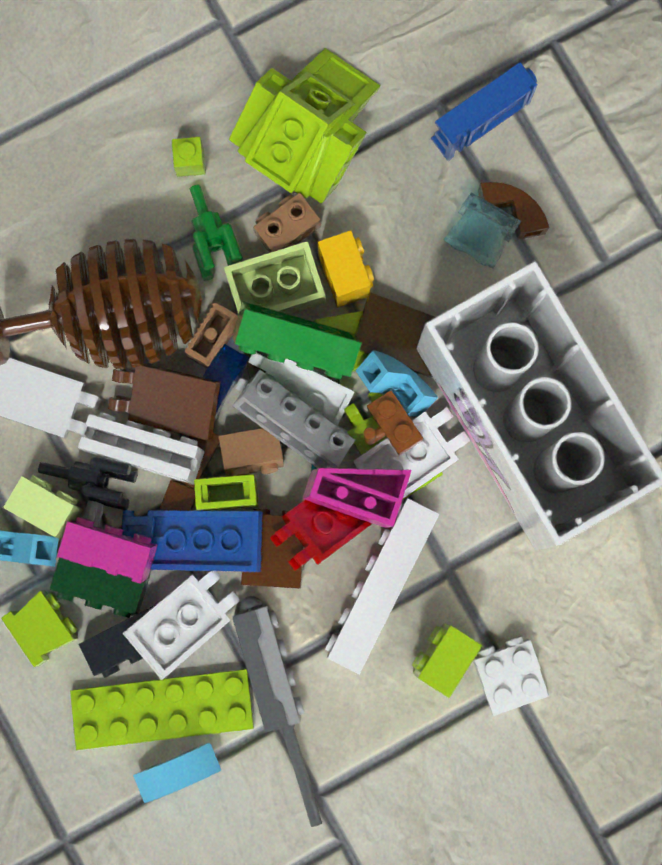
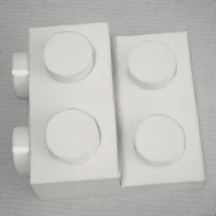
(510, 675)

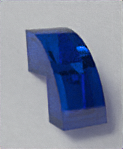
(226, 368)

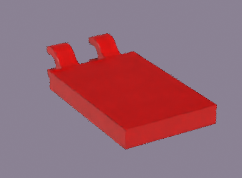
(318, 530)

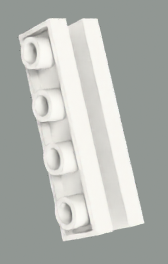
(142, 449)

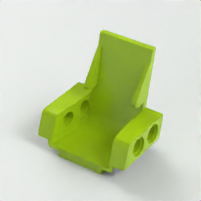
(304, 126)

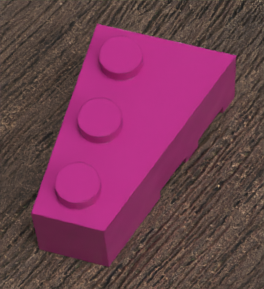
(359, 492)
(108, 549)

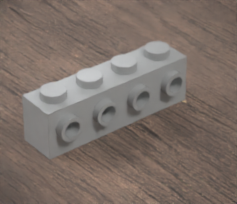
(293, 421)

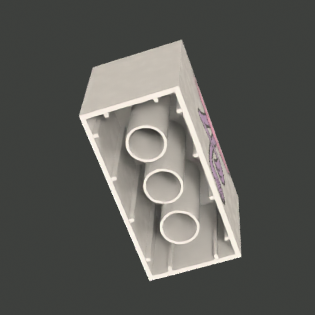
(538, 408)

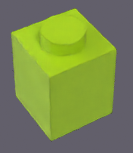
(188, 156)

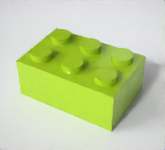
(445, 659)

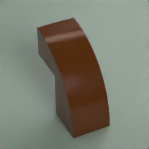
(522, 207)

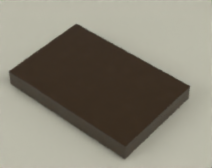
(393, 331)

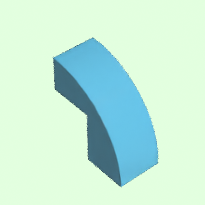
(385, 373)
(28, 548)
(177, 773)

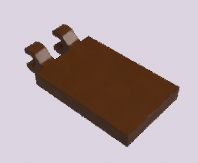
(168, 400)

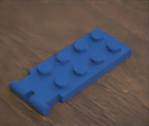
(200, 539)

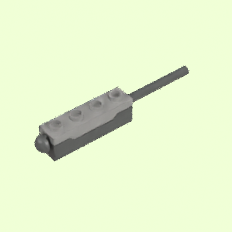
(273, 688)

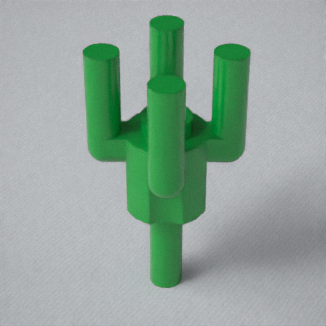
(211, 236)

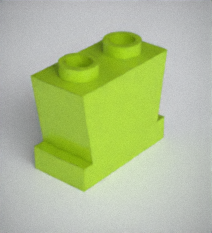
(226, 493)
(40, 627)

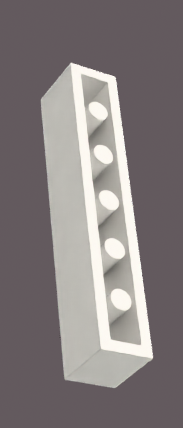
(382, 587)

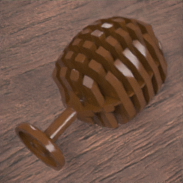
(116, 305)

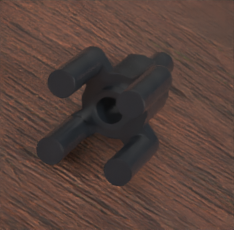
(94, 479)

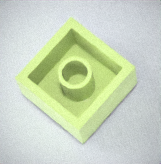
(42, 507)

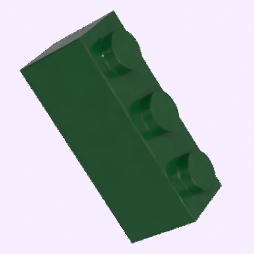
(98, 588)

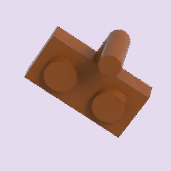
(392, 423)

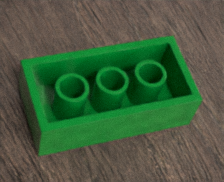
(296, 339)

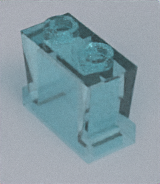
(482, 230)

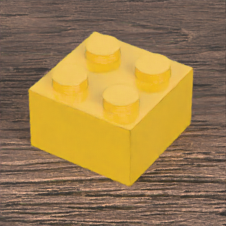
(344, 268)

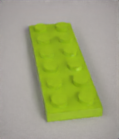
(161, 709)

